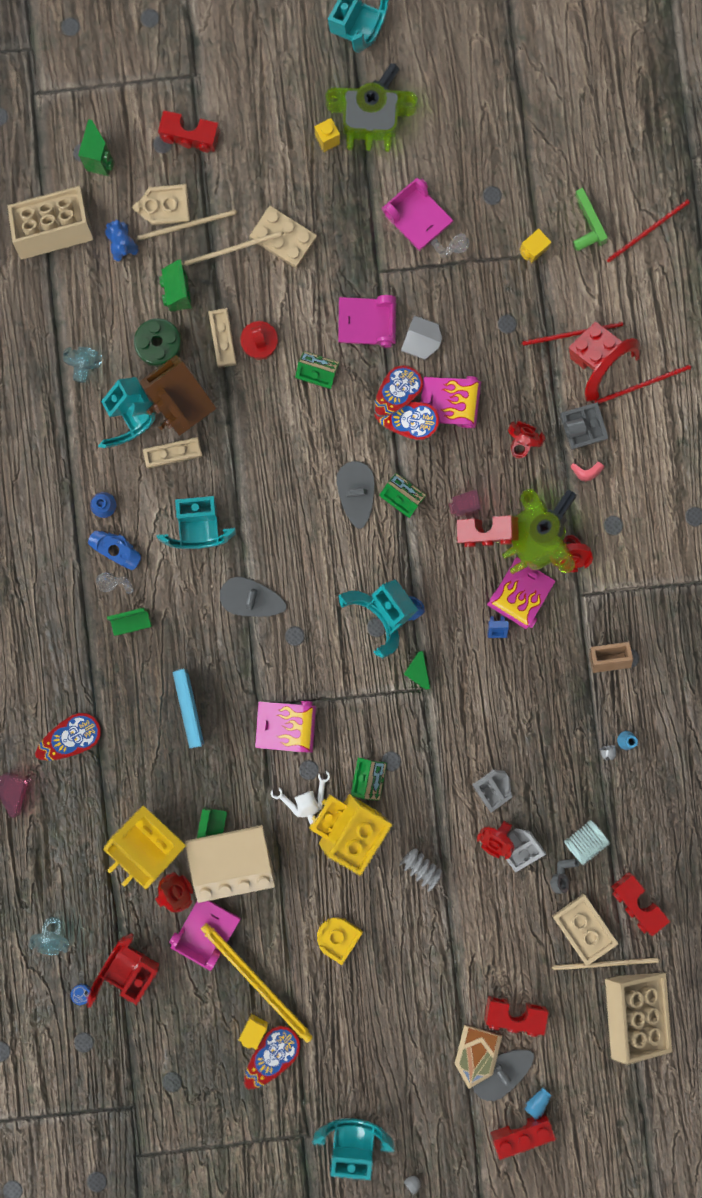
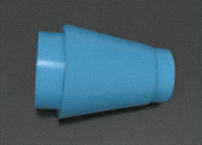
(623, 740)
(538, 1103)

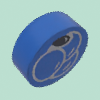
(80, 993)

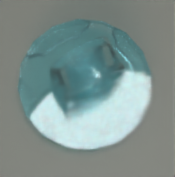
(81, 360)
(49, 942)

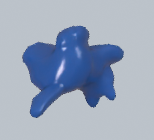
(120, 241)

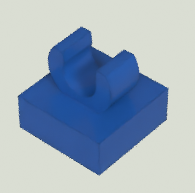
(497, 629)

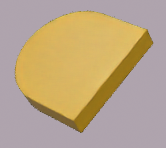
(337, 938)

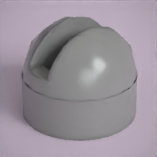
(608, 752)
(412, 1184)

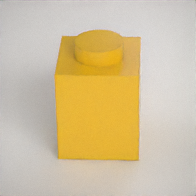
(327, 134)
(534, 246)
(253, 1032)

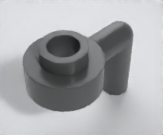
(560, 881)

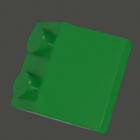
(95, 152)
(176, 287)

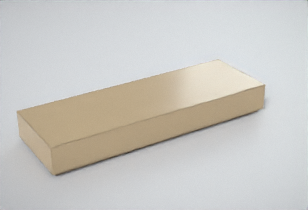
(222, 338)
(172, 452)

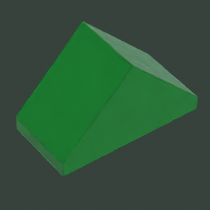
(417, 671)

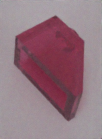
(465, 504)
(13, 792)

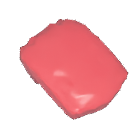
(586, 475)

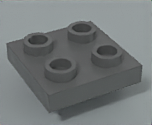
(584, 426)

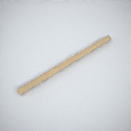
(186, 225)
(233, 248)
(606, 963)

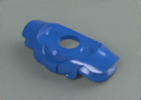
(127, 555)

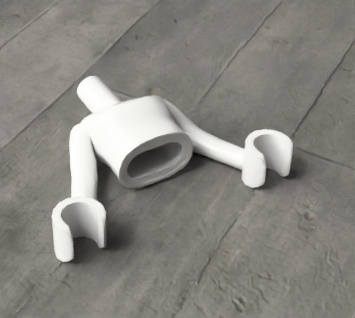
(306, 802)

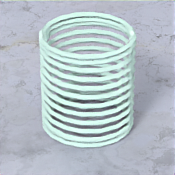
(587, 856)

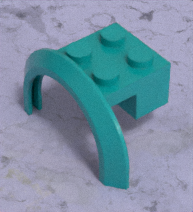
(357, 22)
(131, 402)
(197, 525)
(390, 605)
(353, 1146)

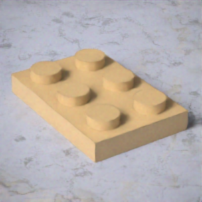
(292, 244)
(585, 929)

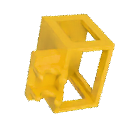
(350, 831)
(143, 848)

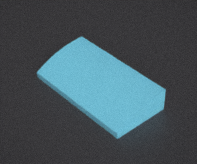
(188, 708)

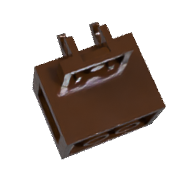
(177, 396)

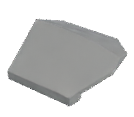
(422, 338)
(494, 789)
(526, 849)

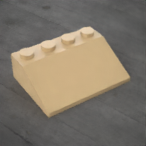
(49, 223)
(230, 864)
(638, 1017)

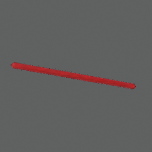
(647, 231)
(568, 334)
(643, 384)

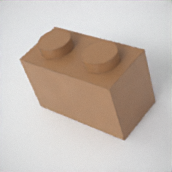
(610, 657)

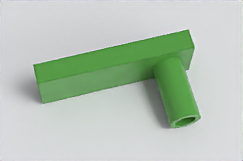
(598, 233)

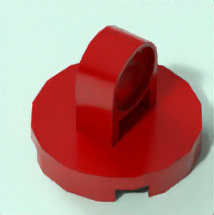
(259, 340)
(524, 435)
(580, 552)
(496, 842)
(174, 893)

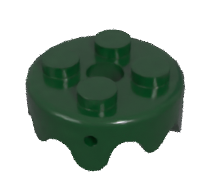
(152, 329)

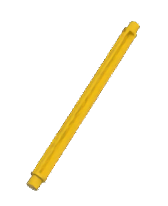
(256, 982)

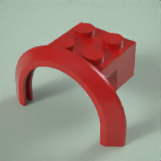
(599, 350)
(125, 970)

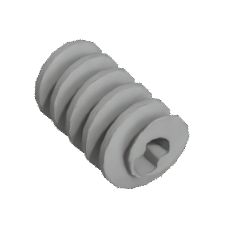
(421, 868)

